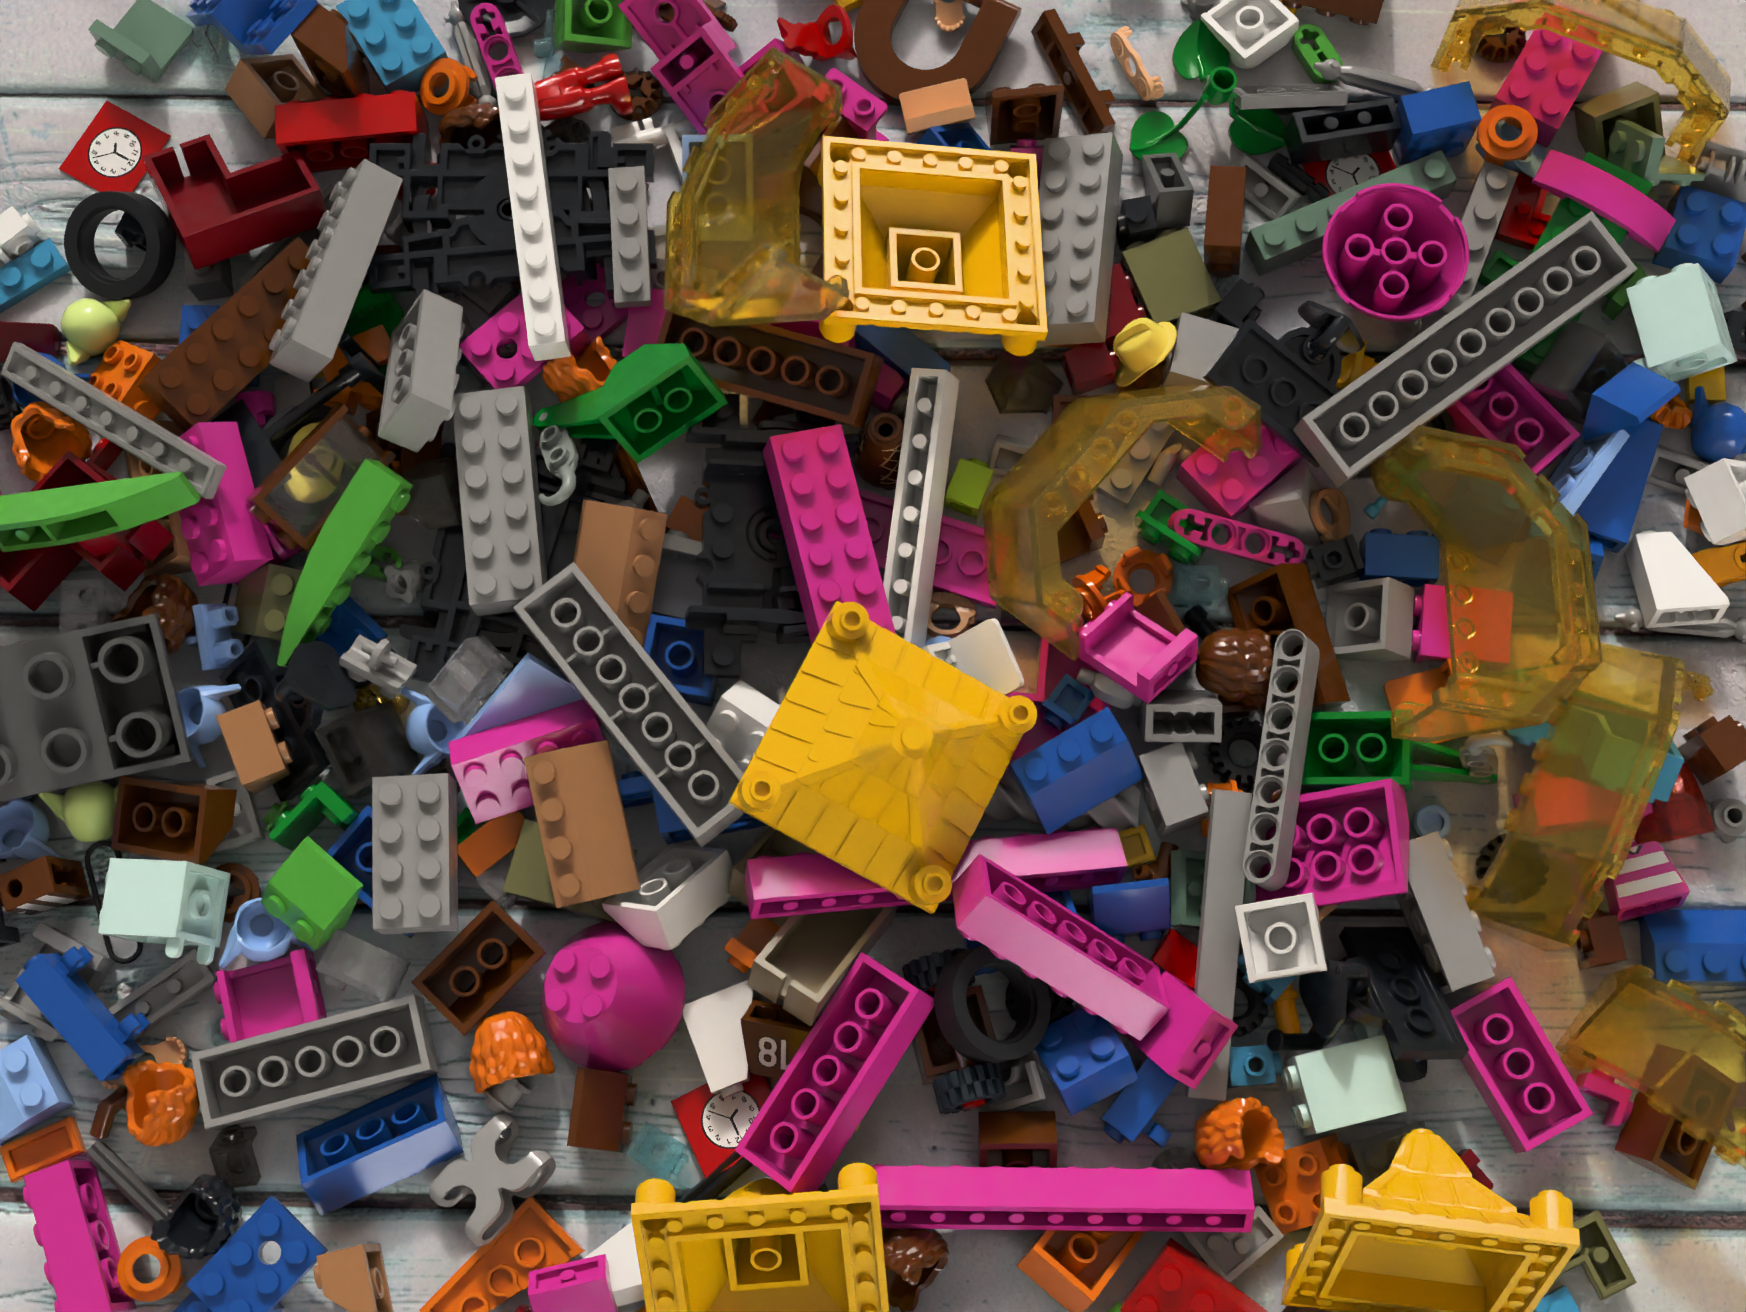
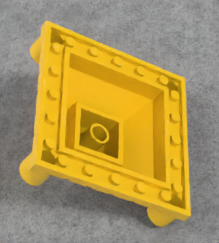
(933, 240)
(883, 757)
(1427, 1240)
(763, 1248)

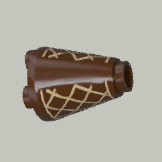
(880, 451)

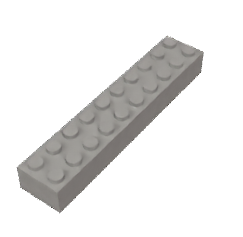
(1464, 349)

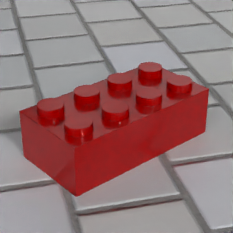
(339, 131)
(1184, 1284)

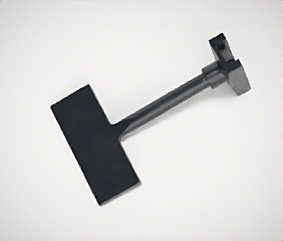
(259, 443)

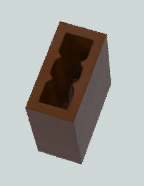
(1224, 220)

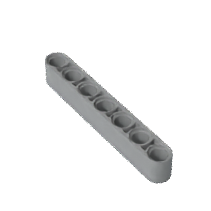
(1289, 774)

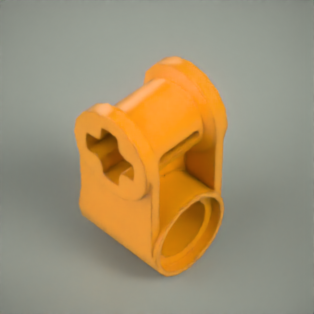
(1723, 563)

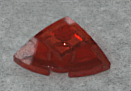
(1680, 817)

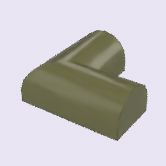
(1600, 1257)

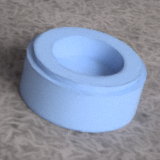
(1431, 819)

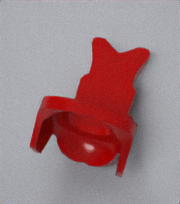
(815, 39)

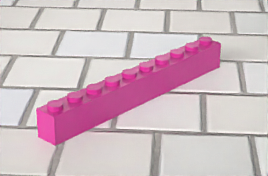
(1046, 862)
(1065, 1198)

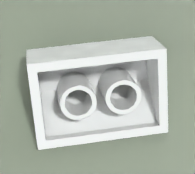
(674, 895)

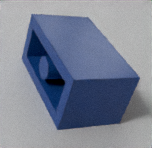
(1403, 557)

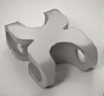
(492, 1179)

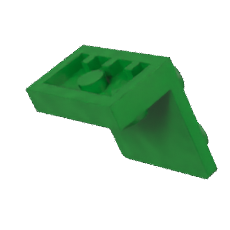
(315, 805)

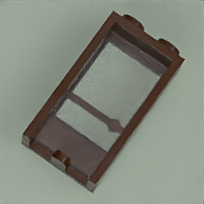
(313, 478)

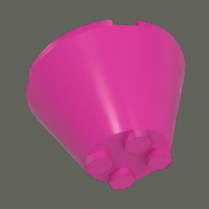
(1395, 252)
(611, 998)

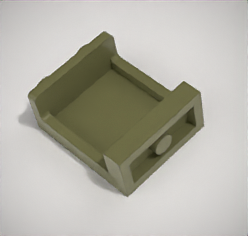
(1170, 277)

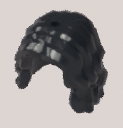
(200, 1219)

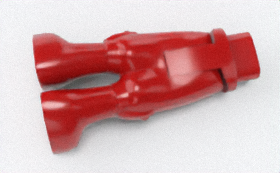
(567, 96)

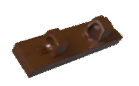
(1063, 58)

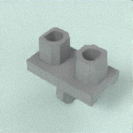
(378, 665)

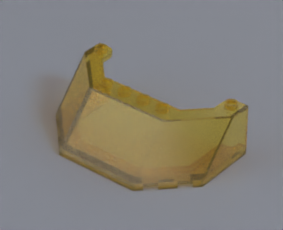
(1618, 27)
(737, 213)
(1067, 467)
(1512, 580)
(1582, 799)
(1671, 1050)

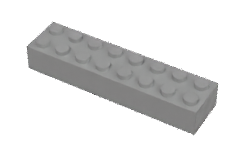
(634, 702)

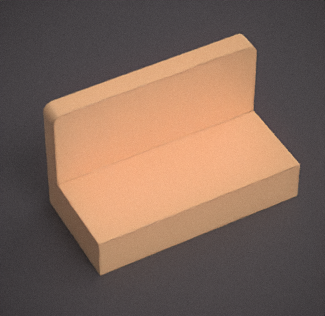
(937, 106)

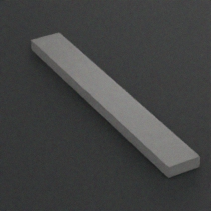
(112, 419)
(1218, 922)

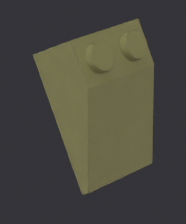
(530, 877)

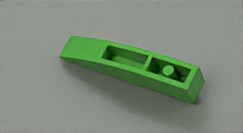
(89, 510)
(342, 551)

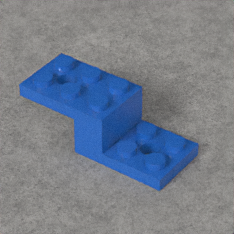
(252, 25)
(638, 791)
(238, 1275)

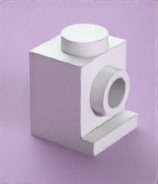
(16, 234)

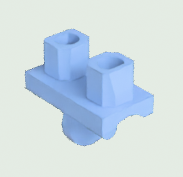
(214, 637)

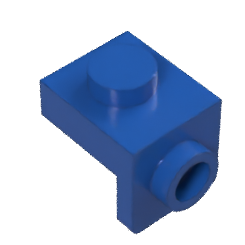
(1066, 704)

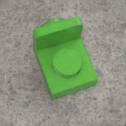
(1619, 297)

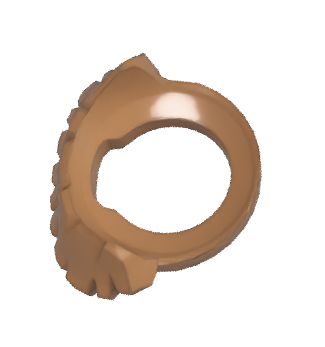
(1340, 513)
(964, 609)

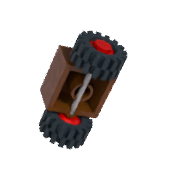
(955, 1079)

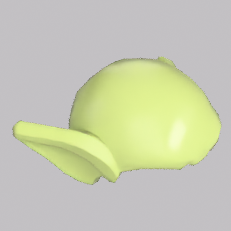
(92, 327)
(85, 810)

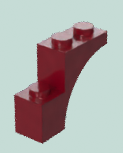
(1093, 364)

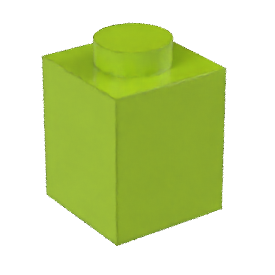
(969, 487)

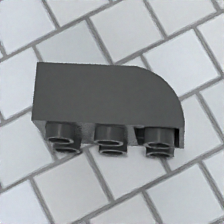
(88, 707)

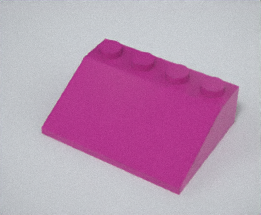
(1347, 845)

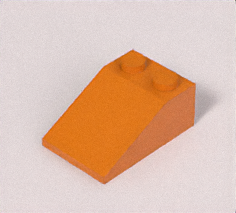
(1076, 1263)

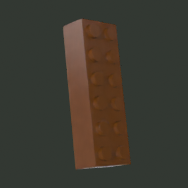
(228, 346)
(782, 367)

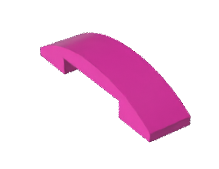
(1606, 196)

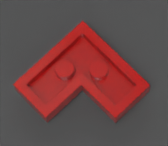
(1522, 216)

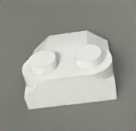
(1251, 29)
(1281, 937)

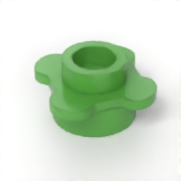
(275, 811)

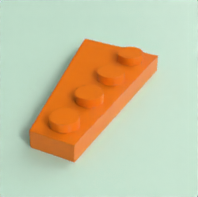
(503, 1265)

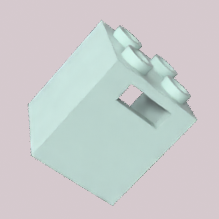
(1680, 323)
(165, 905)
(1344, 1083)

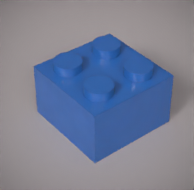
(1436, 122)
(1705, 232)
(680, 658)
(1084, 1060)

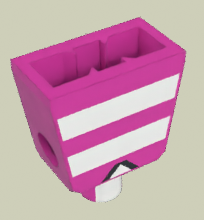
(1645, 883)

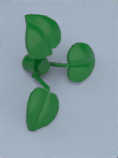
(1204, 57)

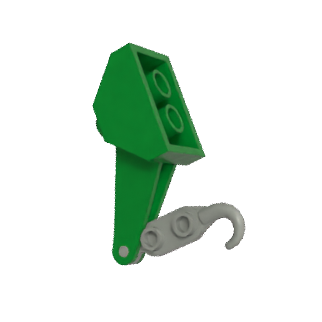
(641, 405)
(1360, 749)

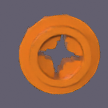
(1673, 414)

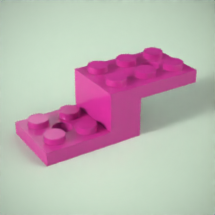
(690, 52)
(509, 327)

